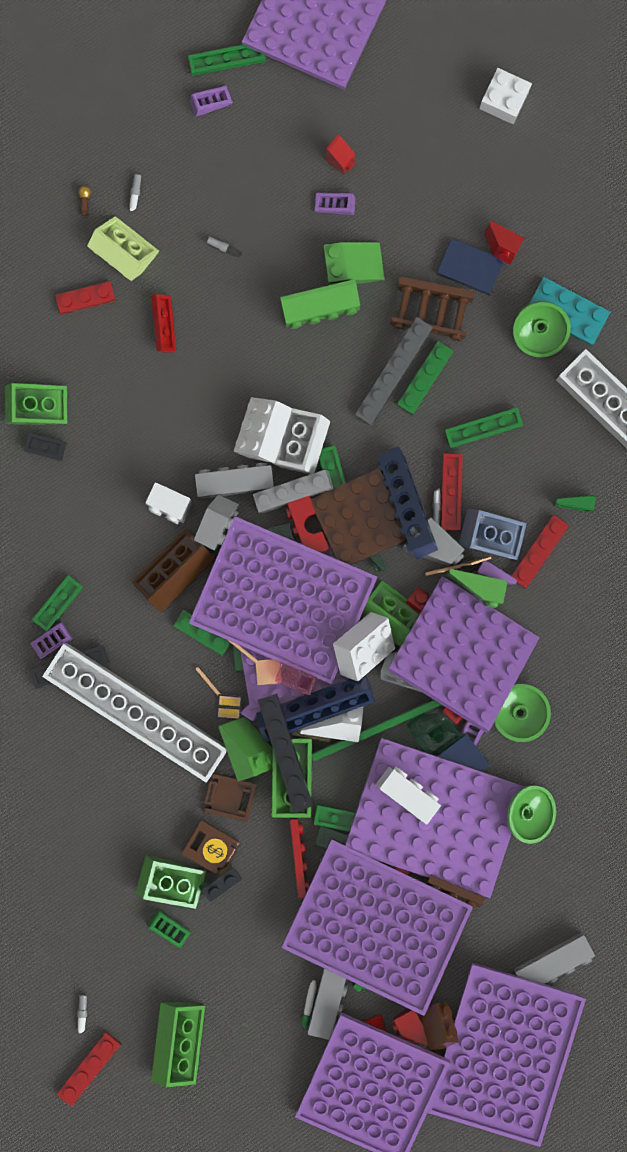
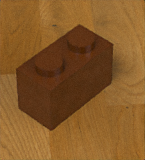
(439, 1026)

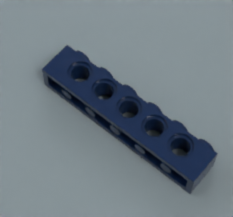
(425, 542)
(323, 704)

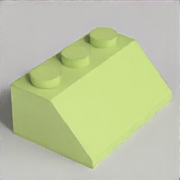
(122, 248)

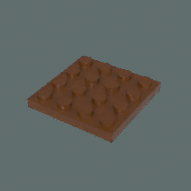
(358, 518)

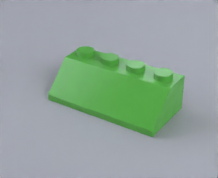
(320, 304)
(392, 605)
(280, 800)
(178, 1044)

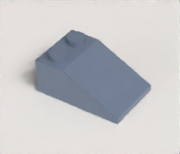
(492, 534)

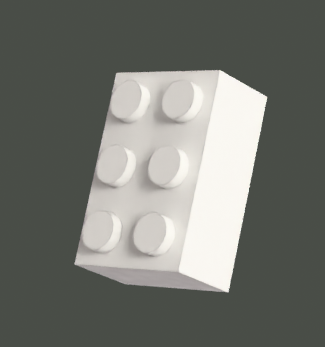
(262, 429)
(302, 441)
(364, 646)
(408, 794)

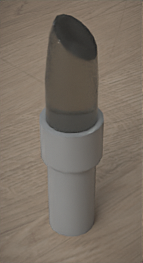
(224, 247)

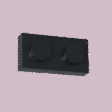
(45, 446)
(220, 882)

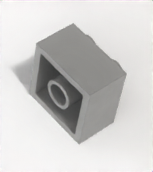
(216, 522)

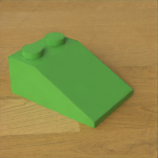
(353, 261)
(35, 404)
(485, 588)
(246, 748)
(170, 882)

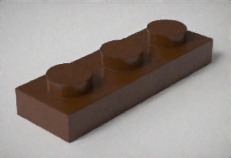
(455, 891)

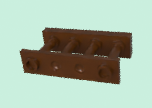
(445, 293)

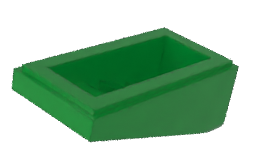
(580, 503)
(155, 918)

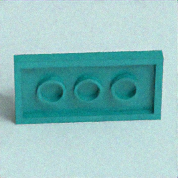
(584, 316)

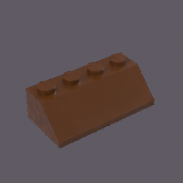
(173, 570)

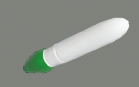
(309, 1004)

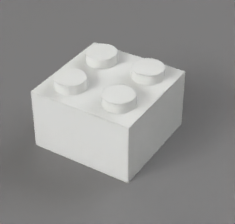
(505, 96)
(168, 502)

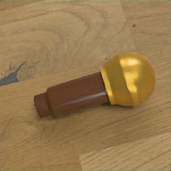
(84, 193)

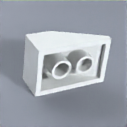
(342, 727)

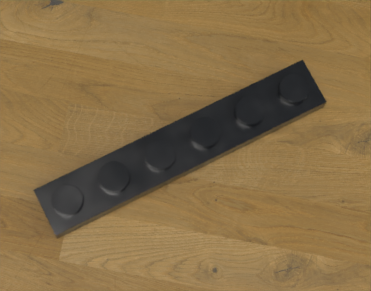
(285, 752)

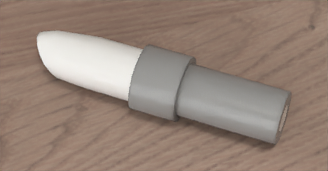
(135, 192)
(437, 506)
(82, 1013)

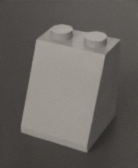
(448, 549)

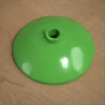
(544, 340)
(534, 718)
(531, 814)

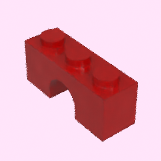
(300, 511)

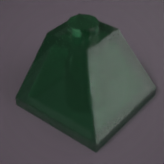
(433, 732)

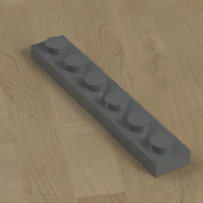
(394, 370)

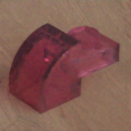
(295, 679)

